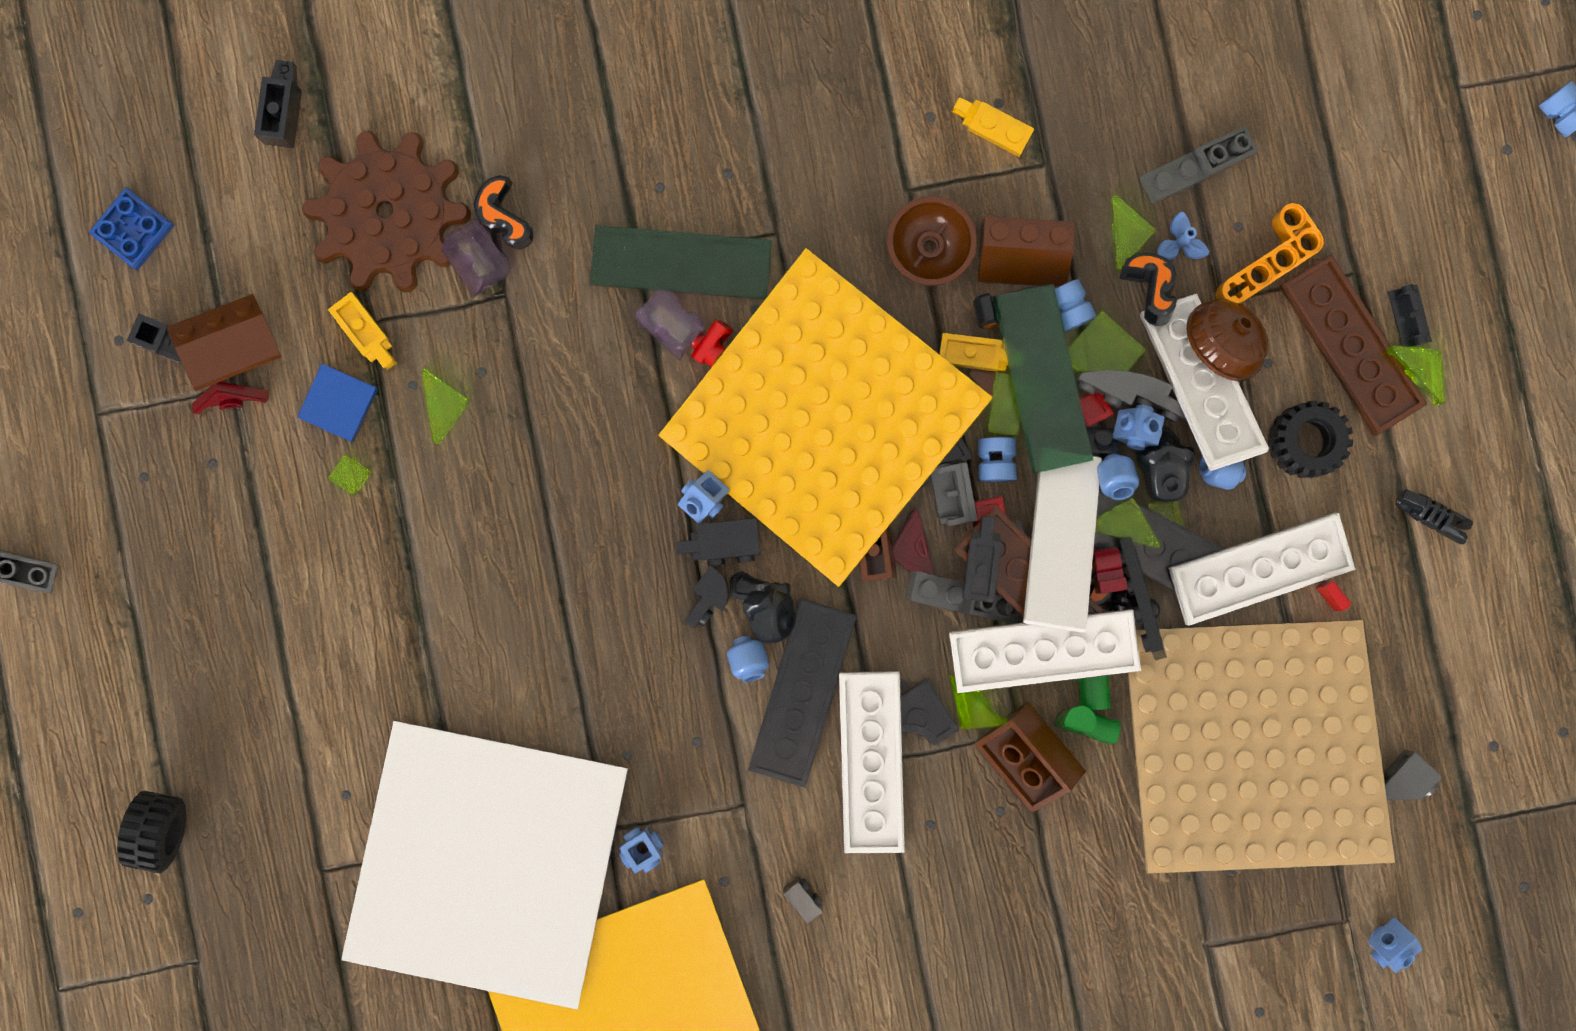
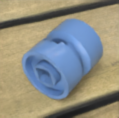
(1562, 107)
(1072, 307)
(997, 470)

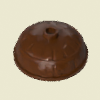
(933, 221)
(1228, 339)

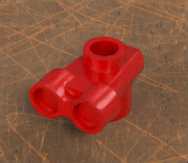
(708, 347)

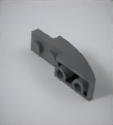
(1199, 165)
(1125, 386)
(27, 572)
(948, 595)

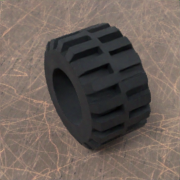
(1334, 439)
(151, 831)

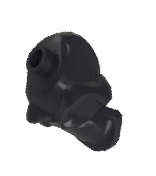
(1166, 467)
(765, 605)

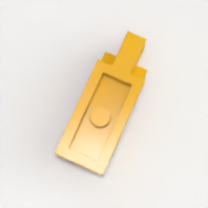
(994, 125)
(362, 330)
(974, 352)

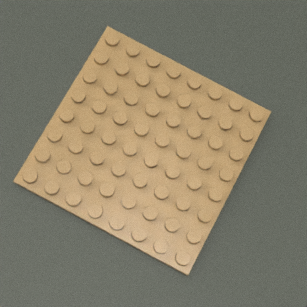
(1259, 749)

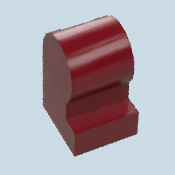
(1108, 571)

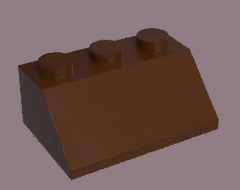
(1025, 251)
(223, 342)
(1031, 758)

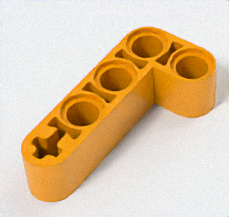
(1290, 249)

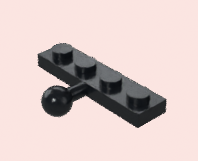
(1147, 608)

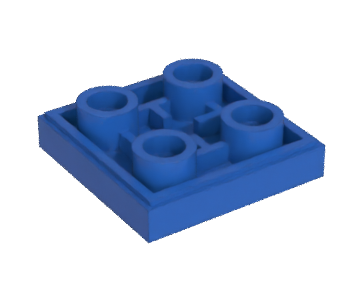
(131, 228)
(337, 403)

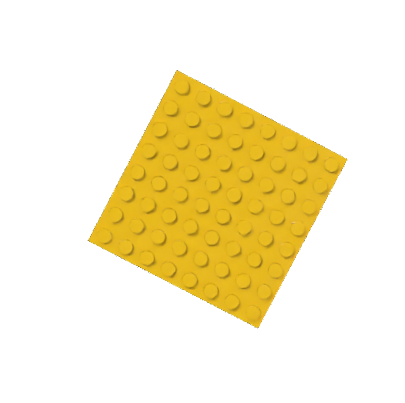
(825, 416)
(649, 971)

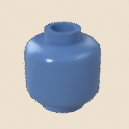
(1117, 476)
(1225, 477)
(748, 659)

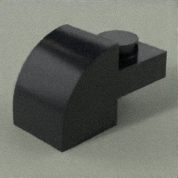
(153, 337)
(714, 592)

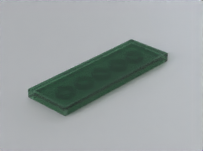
(680, 262)
(1043, 378)

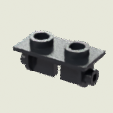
(1409, 316)

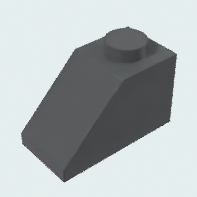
(1410, 778)

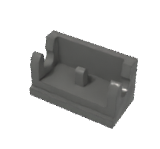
(953, 493)

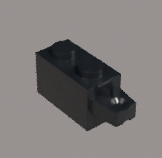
(279, 106)
(723, 540)

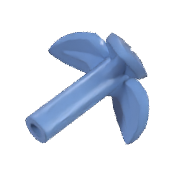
(1184, 234)

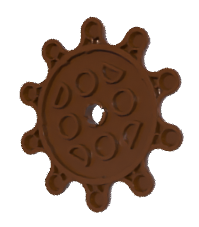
(394, 242)

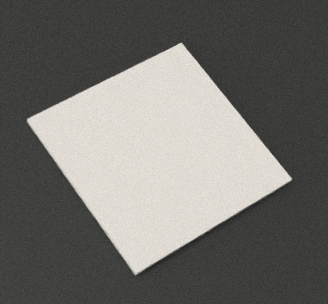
(485, 864)

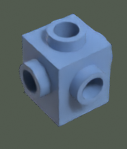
(1138, 427)
(703, 497)
(638, 860)
(1394, 946)

